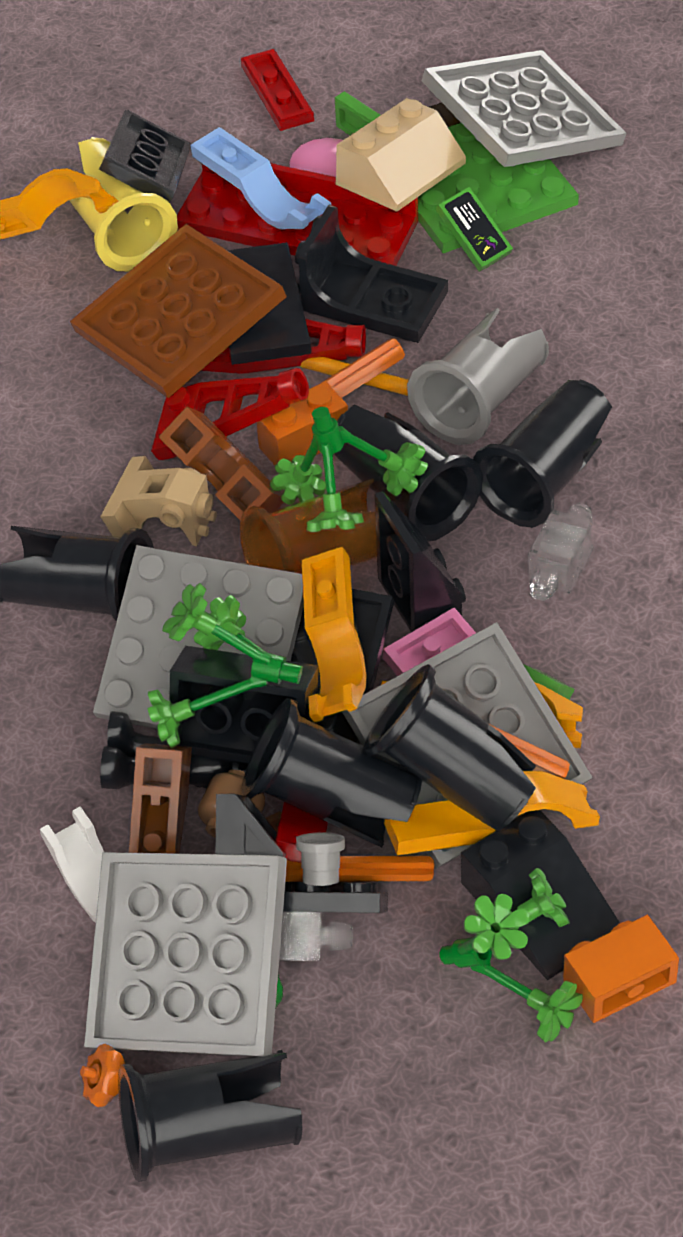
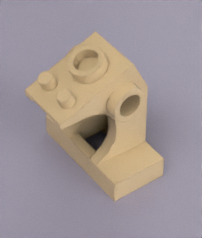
(171, 494)

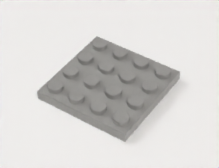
(523, 108)
(144, 654)
(496, 687)
(186, 953)

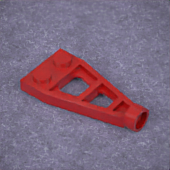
(334, 343)
(273, 393)

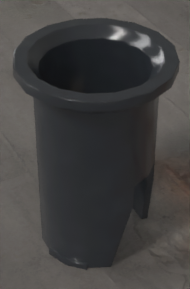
(543, 454)
(444, 491)
(71, 569)
(453, 751)
(329, 776)
(203, 1112)

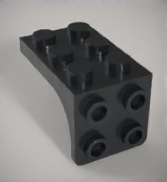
(360, 290)

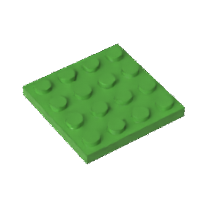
(507, 193)

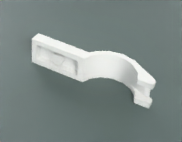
(78, 858)

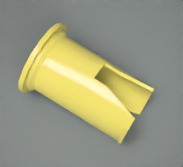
(120, 237)

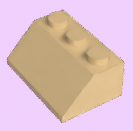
(398, 155)

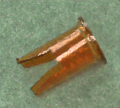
(281, 538)

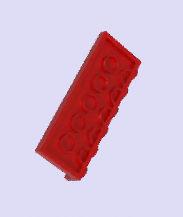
(223, 213)

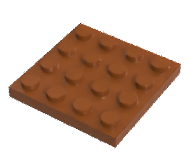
(178, 310)

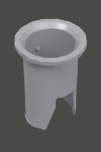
(465, 386)

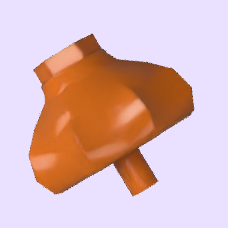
(101, 1075)

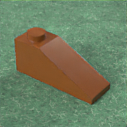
(159, 798)

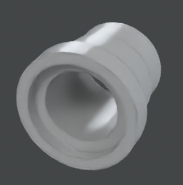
(320, 857)

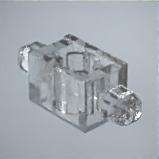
(560, 551)
(305, 936)

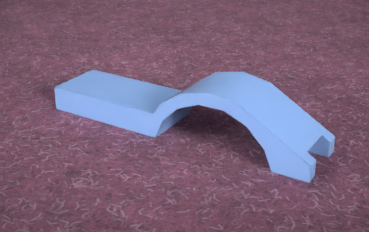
(256, 180)

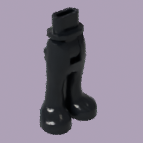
(120, 753)

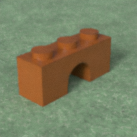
(211, 453)

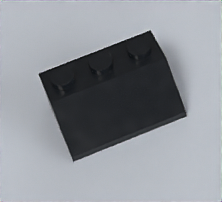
(234, 724)

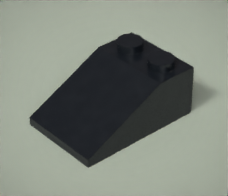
(412, 568)
(503, 866)

